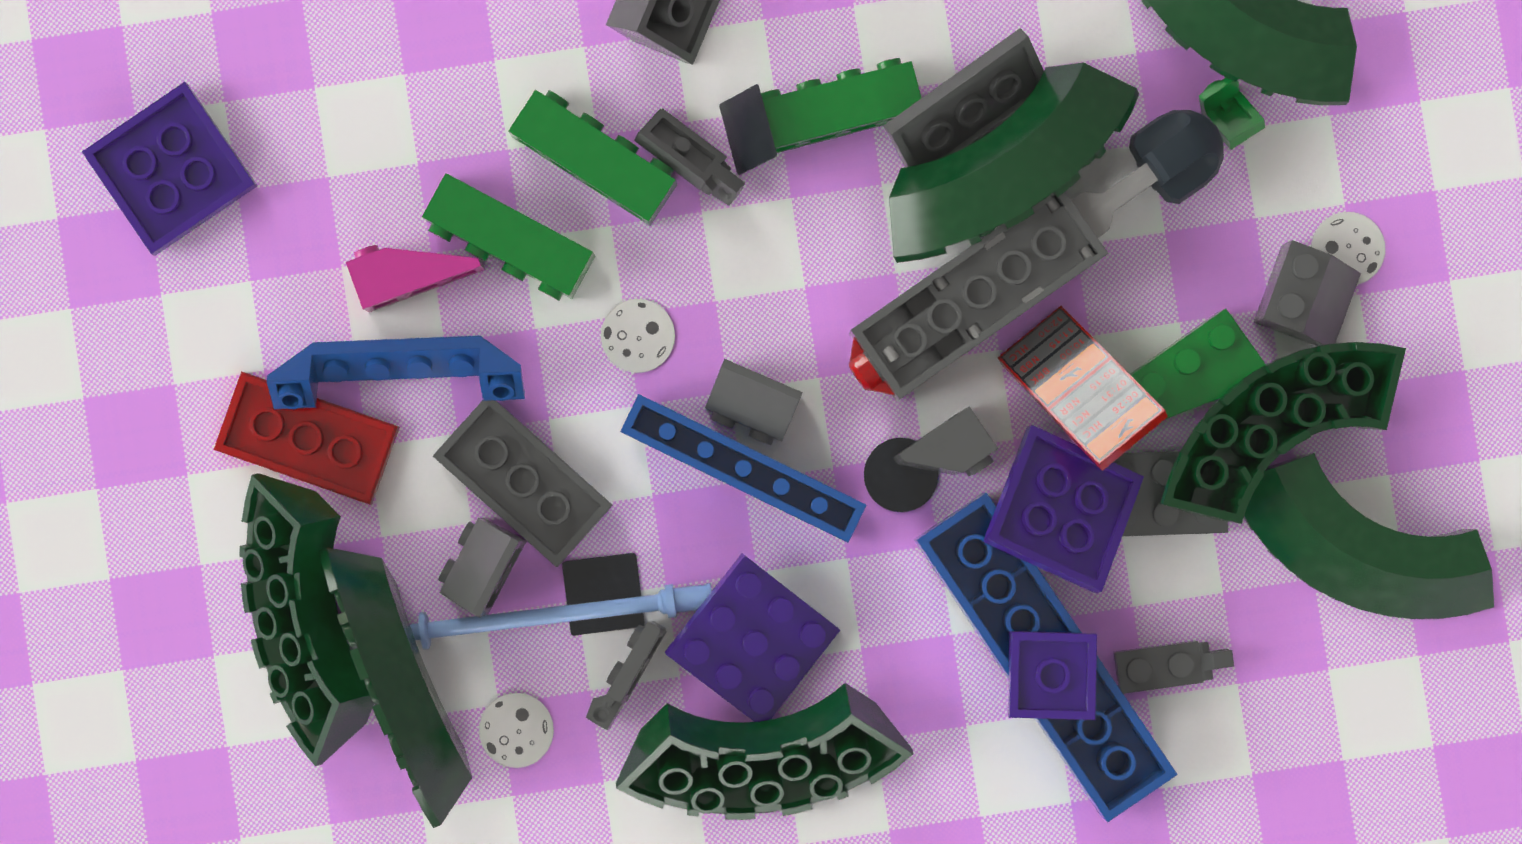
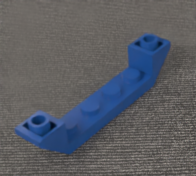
(296, 381)

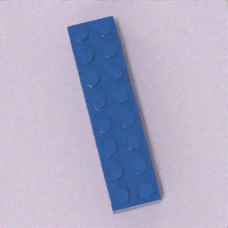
(999, 594)

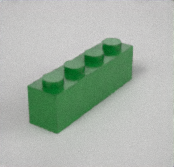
(840, 106)
(593, 157)
(508, 236)

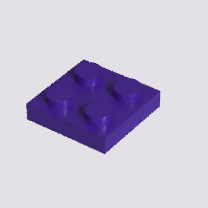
(1052, 675)

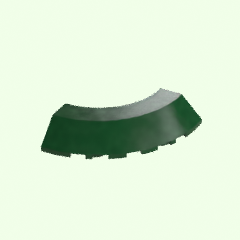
(1269, 44)
(1011, 167)
(1275, 412)
(1359, 560)
(298, 617)
(397, 680)
(763, 763)

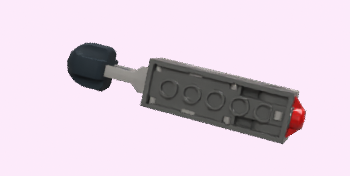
(1025, 263)

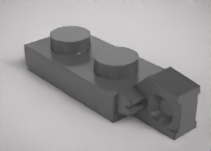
(689, 156)
(1168, 665)
(626, 675)

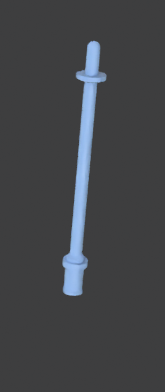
(667, 601)

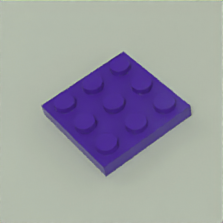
(169, 168)
(1063, 510)
(752, 640)

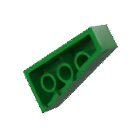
(1199, 365)

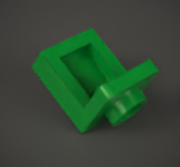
(1230, 112)

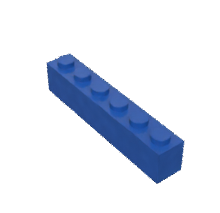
(743, 468)

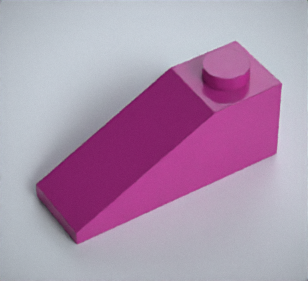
(398, 274)

